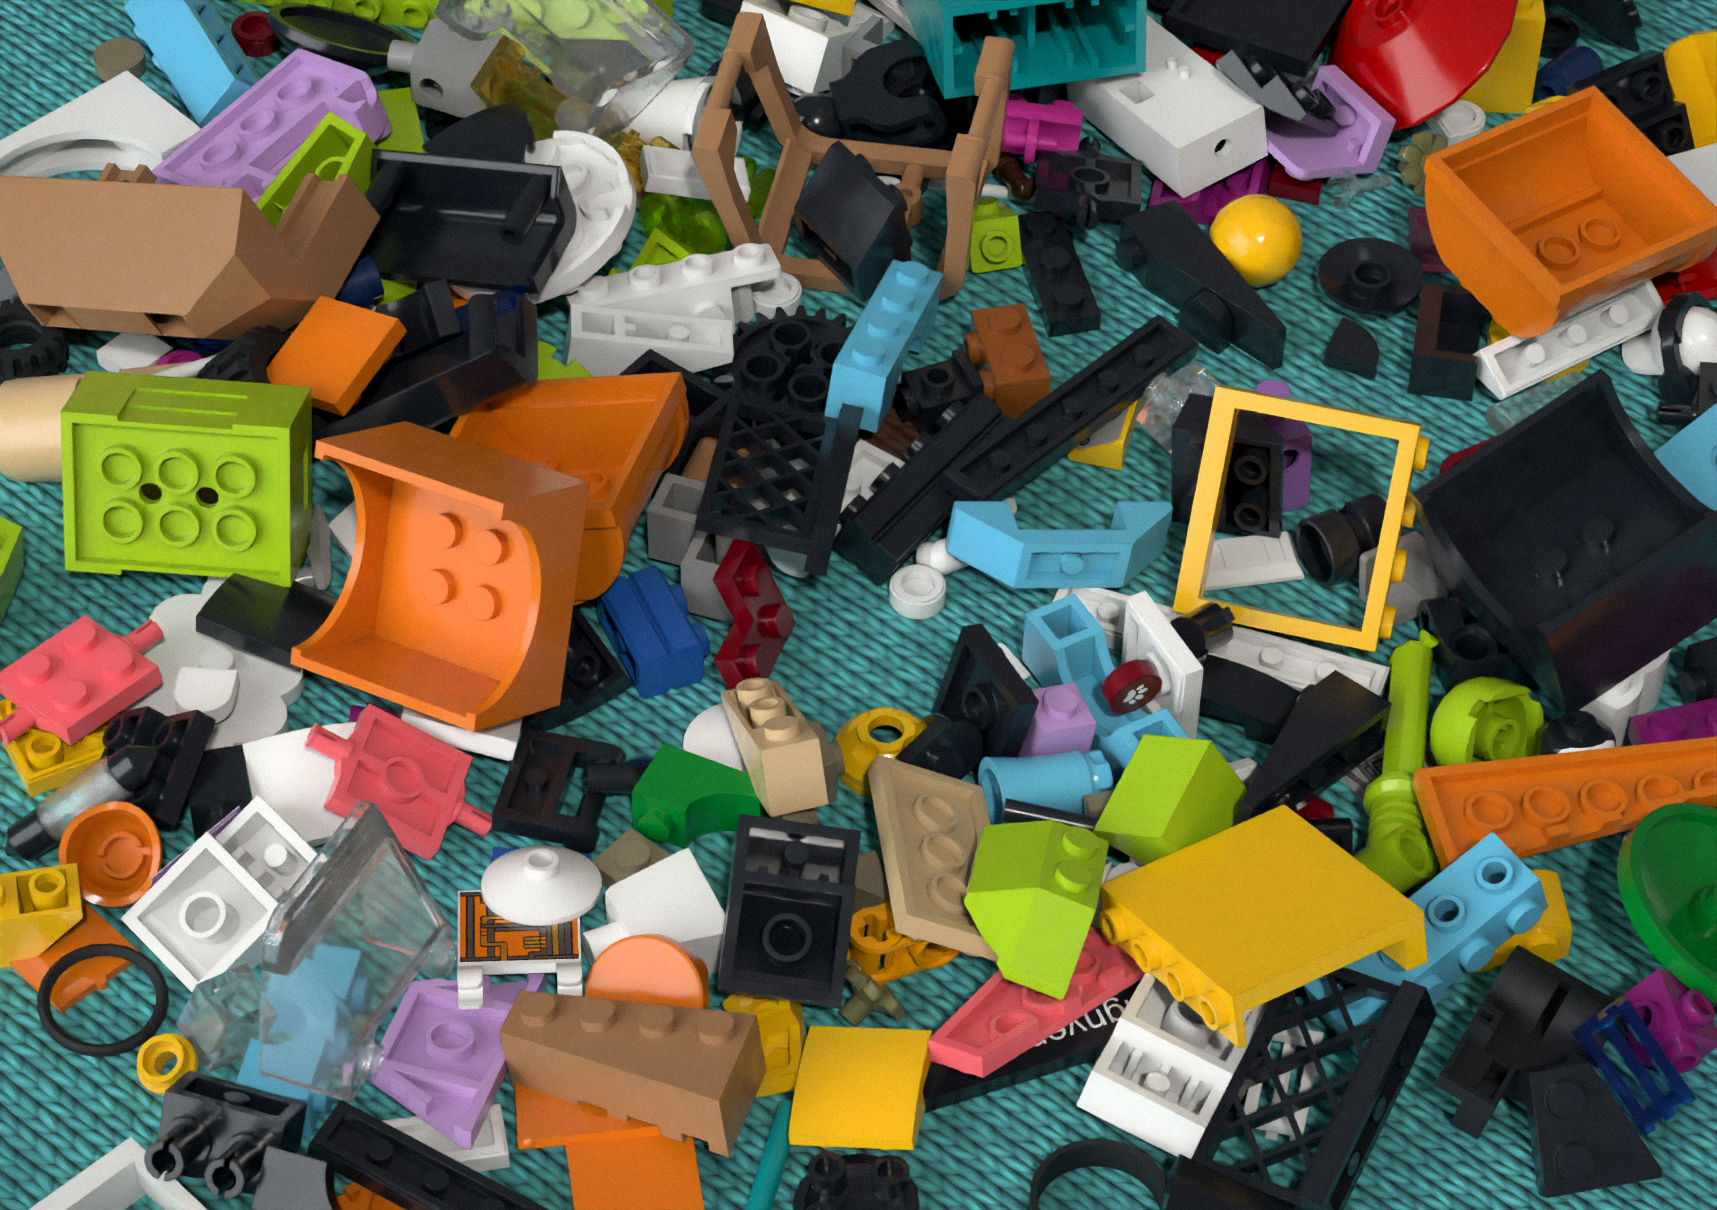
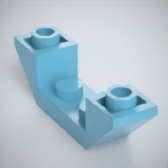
(990, 540)

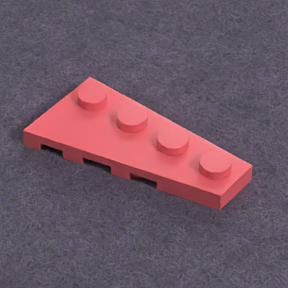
(1011, 1018)

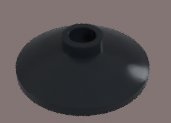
(1370, 276)

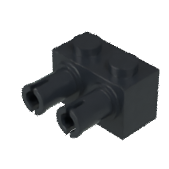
(221, 1132)

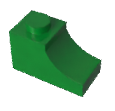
(690, 797)

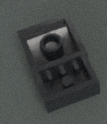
(789, 911)

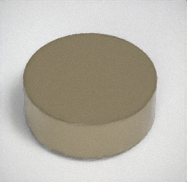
(117, 56)

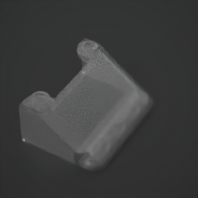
(344, 955)

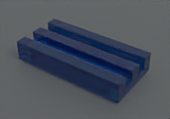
(1662, 1106)

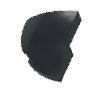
(488, 134)

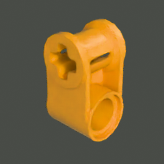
(899, 952)

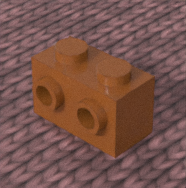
(1007, 358)

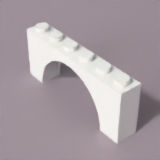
(109, 124)

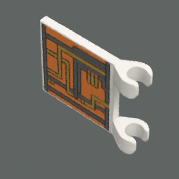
(503, 947)

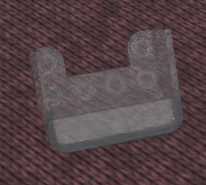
(597, 52)

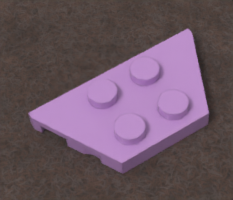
(449, 1059)

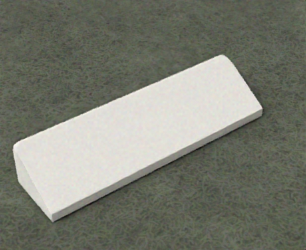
(1523, 362)

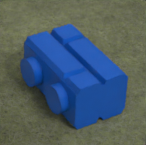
(652, 632)

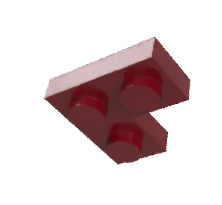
(758, 612)

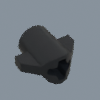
(1205, 628)

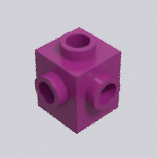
(1676, 1018)

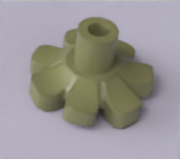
(1413, 158)
(868, 996)

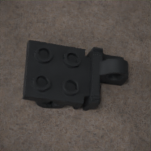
(1517, 1028)

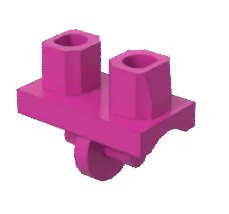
(1040, 127)

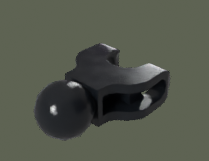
(868, 104)

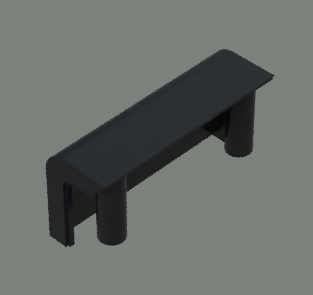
(468, 220)
(451, 377)

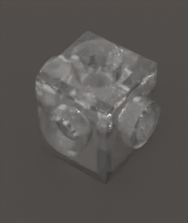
(1167, 396)

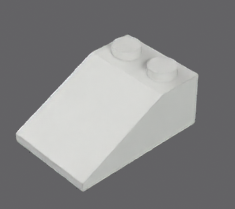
(810, 40)

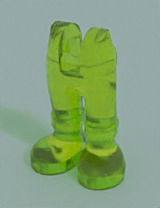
(697, 220)

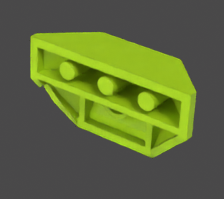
(1036, 898)

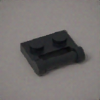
(539, 784)

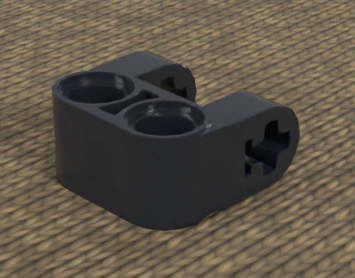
(1466, 649)

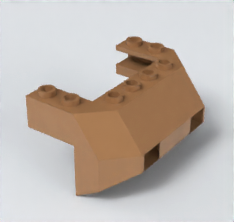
(176, 254)

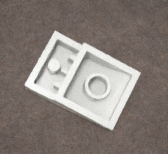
(220, 895)
(1163, 1070)

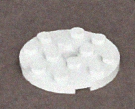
(603, 204)

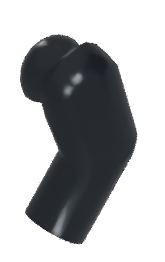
(614, 777)

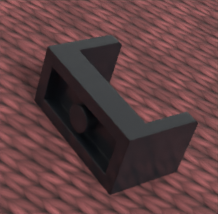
(1445, 342)

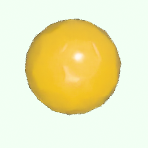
(1258, 238)

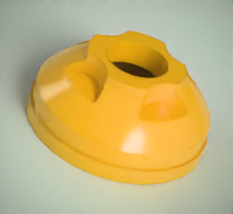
(861, 749)

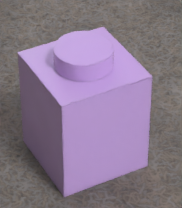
(1060, 722)

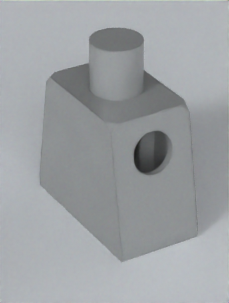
(442, 68)

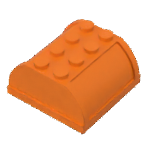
(1562, 212)
(600, 430)

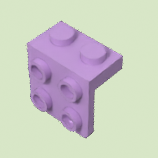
(1318, 155)

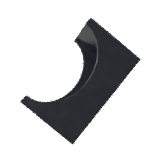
(1574, 545)

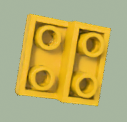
(860, 1088)

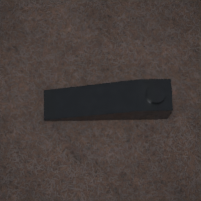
(1178, 259)
(1322, 741)

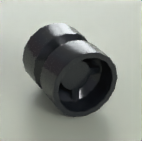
(1336, 539)

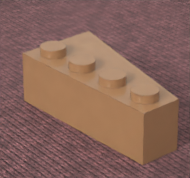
(641, 1061)

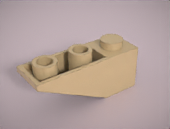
(776, 746)

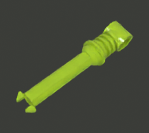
(1397, 831)

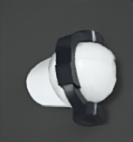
(1675, 347)

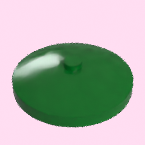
(1671, 890)

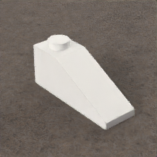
(613, 338)

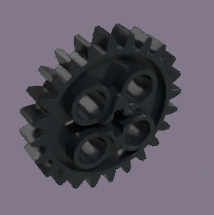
(784, 361)

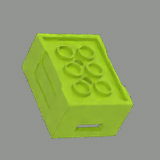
(185, 436)

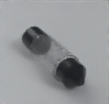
(103, 782)

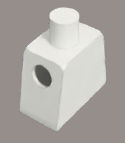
(666, 901)

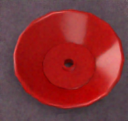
(1419, 52)

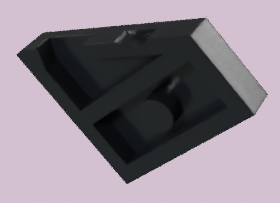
(1581, 1132)

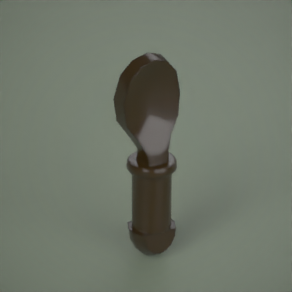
(1009, 172)

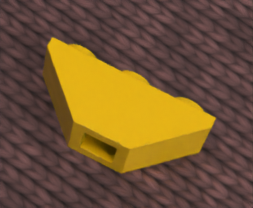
(37, 910)

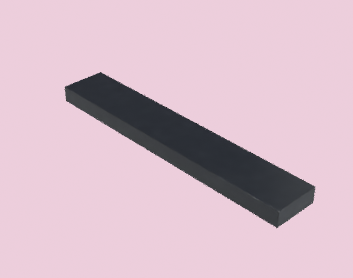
(1069, 413)

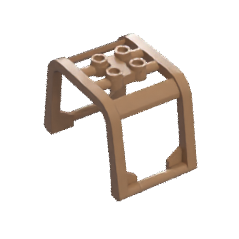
(963, 168)

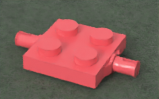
(78, 680)
(403, 772)

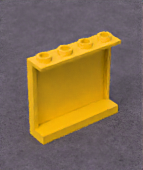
(1256, 917)

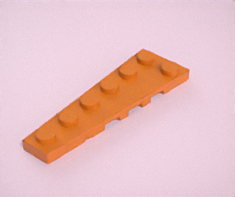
(1561, 797)

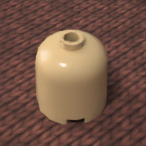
(33, 426)

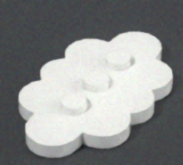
(263, 687)

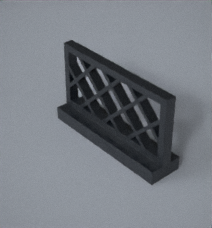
(819, 485)
(1366, 1097)

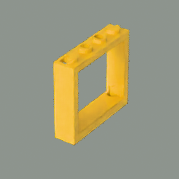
(1208, 497)

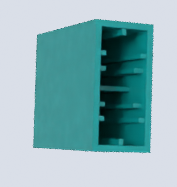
(1052, 39)

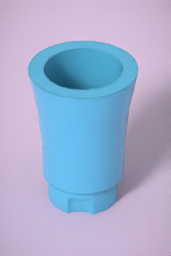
(1044, 780)

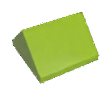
(1170, 798)

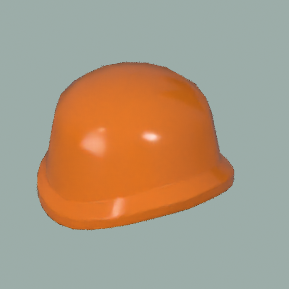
(114, 853)

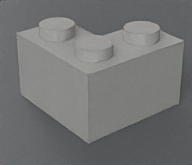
(698, 553)

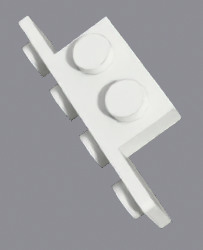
(688, 287)

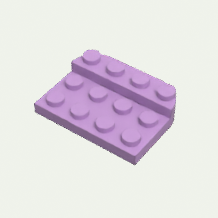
(271, 121)

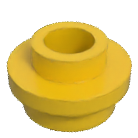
(156, 1053)

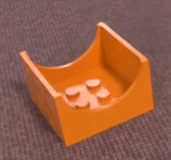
(452, 577)

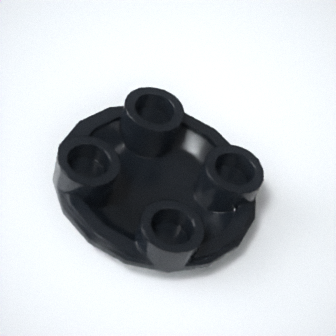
(856, 1184)

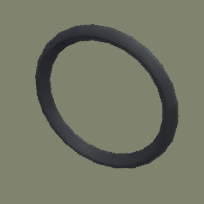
(116, 1048)

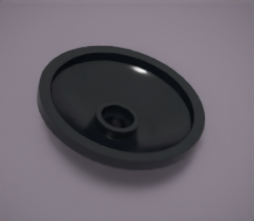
(335, 35)

